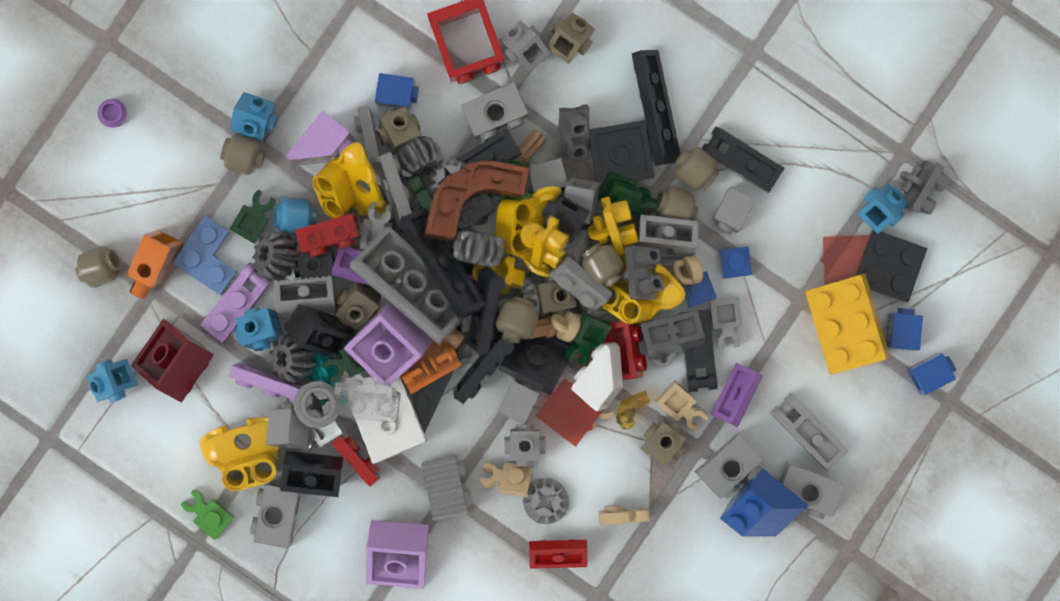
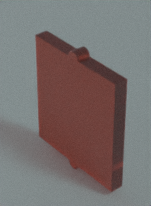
(842, 256)
(568, 413)

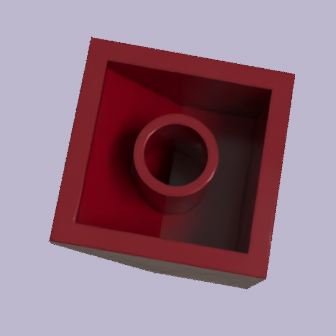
(172, 361)

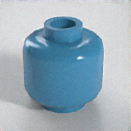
(293, 215)

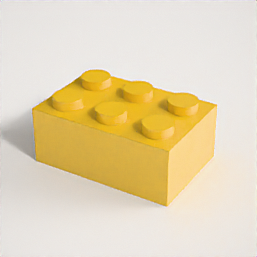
(847, 324)

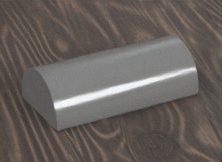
(403, 279)

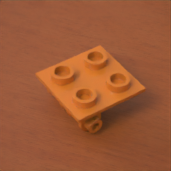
(434, 364)

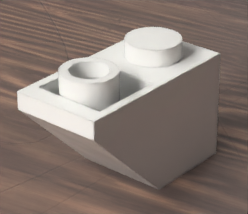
(602, 378)

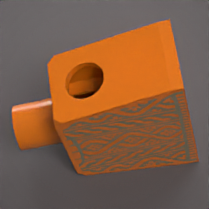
(157, 252)

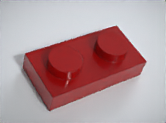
(349, 450)
(558, 554)

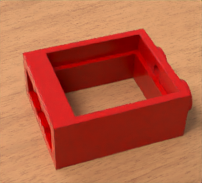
(456, 12)

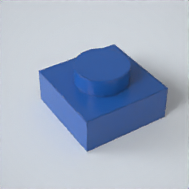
(735, 262)
(700, 292)

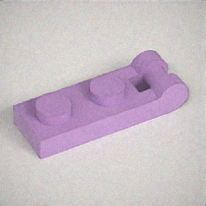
(234, 302)
(272, 386)

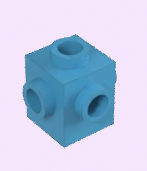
(253, 116)
(883, 207)
(258, 328)
(111, 380)

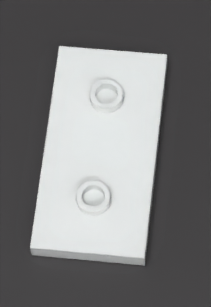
(390, 438)

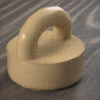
(690, 269)
(566, 325)

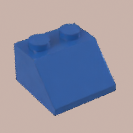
(762, 507)

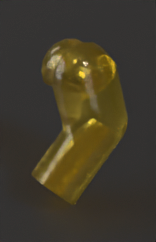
(628, 408)

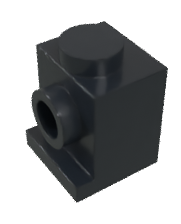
(570, 216)
(324, 268)

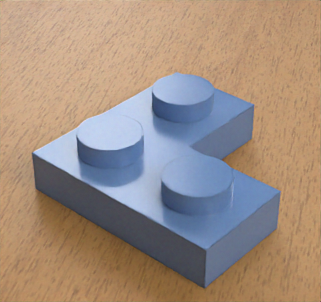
(199, 260)

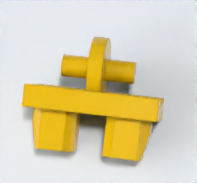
(614, 214)
(546, 243)
(513, 276)

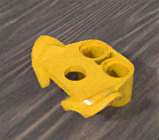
(339, 184)
(514, 215)
(647, 309)
(221, 451)

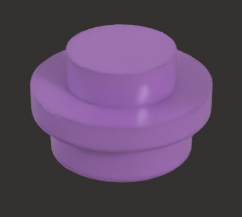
(112, 113)

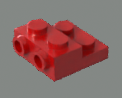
(337, 231)
(628, 339)

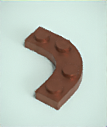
(467, 183)

